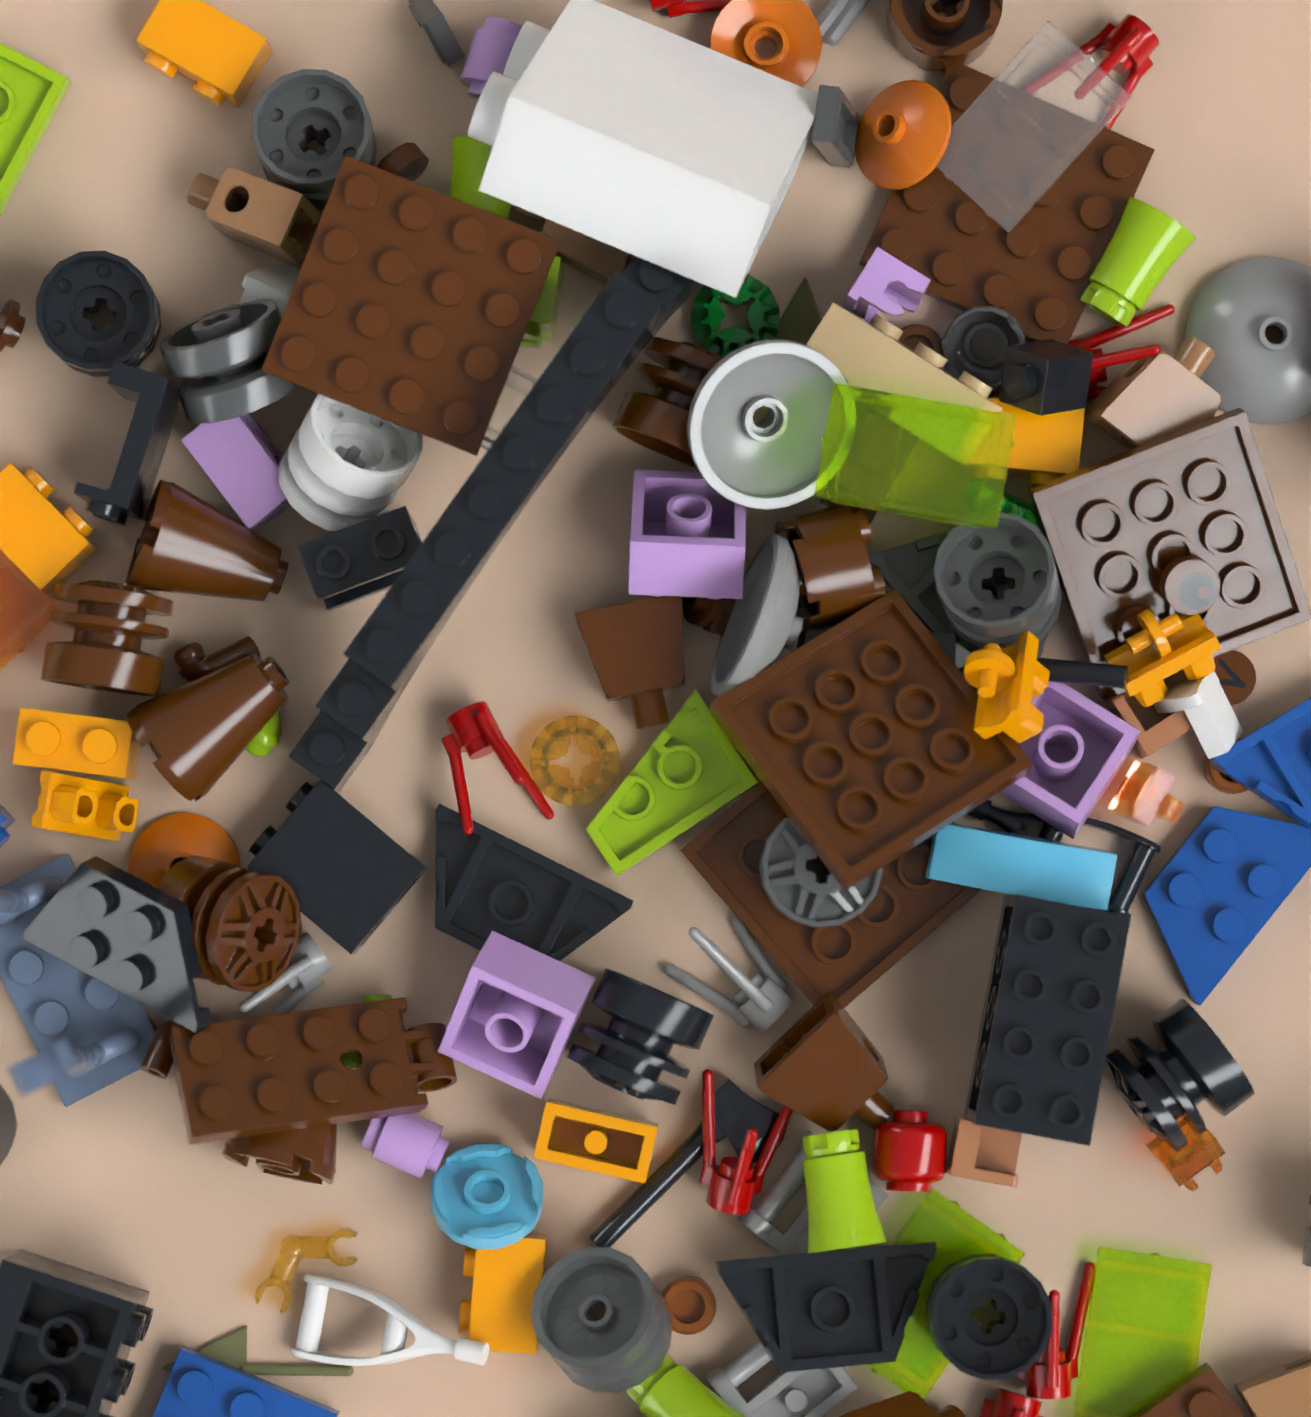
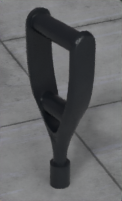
(1132, 872)

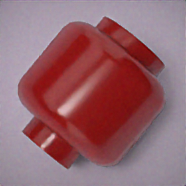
(909, 1152)

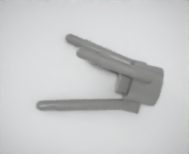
(303, 971)
(760, 999)

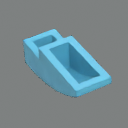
(1022, 865)

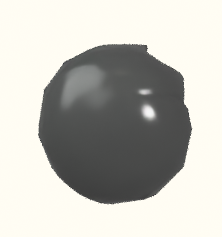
(978, 343)

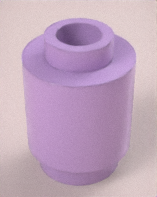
(488, 53)
(406, 1143)

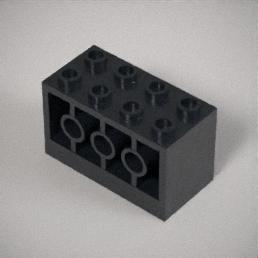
(1047, 1019)
(92, 1373)

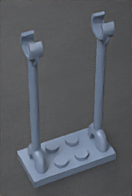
(77, 1023)

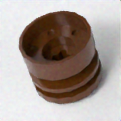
(662, 418)
(107, 639)
(240, 920)

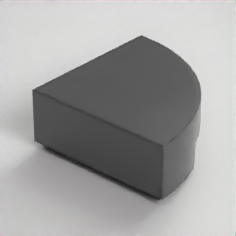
(437, 29)

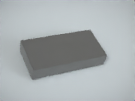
(835, 126)

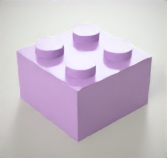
(685, 538)
(1071, 758)
(516, 1014)

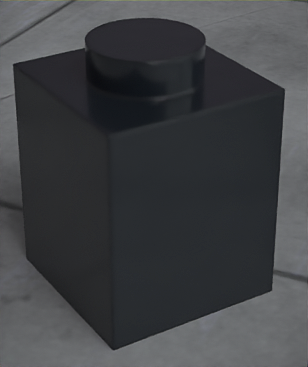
(1045, 377)

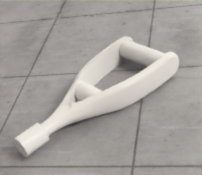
(395, 1334)

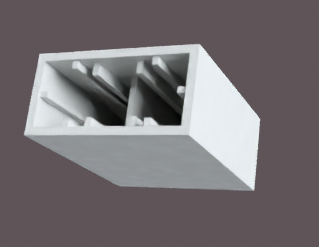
(643, 141)

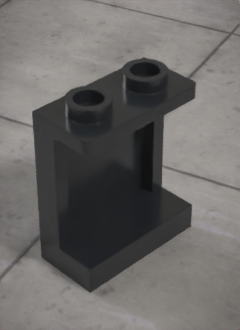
(143, 447)
(360, 557)
(337, 864)

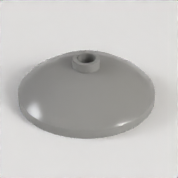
(1232, 318)
(768, 460)
(760, 620)

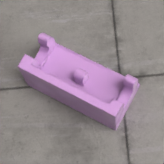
(886, 286)
(241, 465)

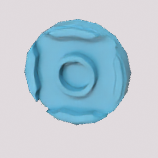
(487, 1196)

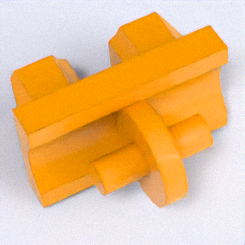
(1162, 650)
(1006, 685)
(84, 806)

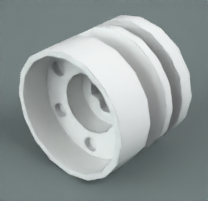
(345, 464)

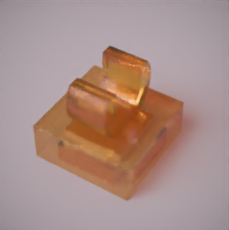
(1146, 795)
(1193, 1158)

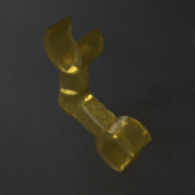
(295, 1248)

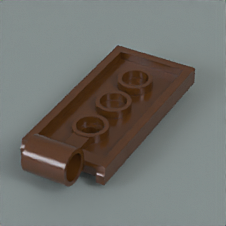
(289, 1073)

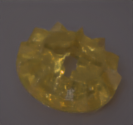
(554, 743)

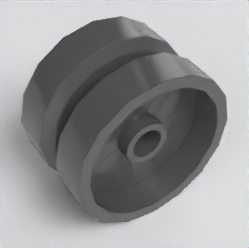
(224, 362)
(602, 1319)

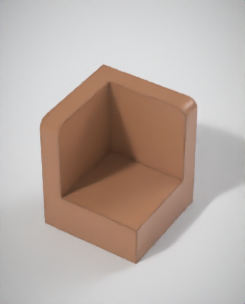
(1154, 727)
(983, 1153)

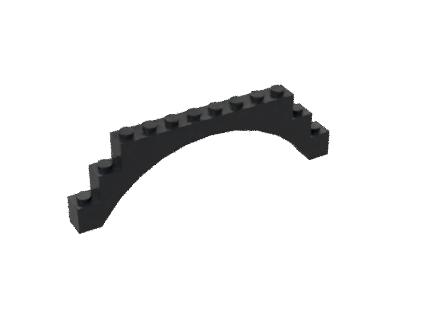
(479, 516)

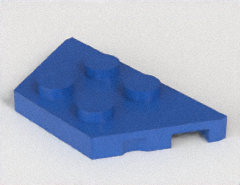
(1276, 762)
(1224, 890)

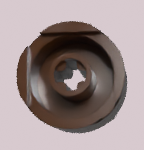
(942, 41)
(832, 563)

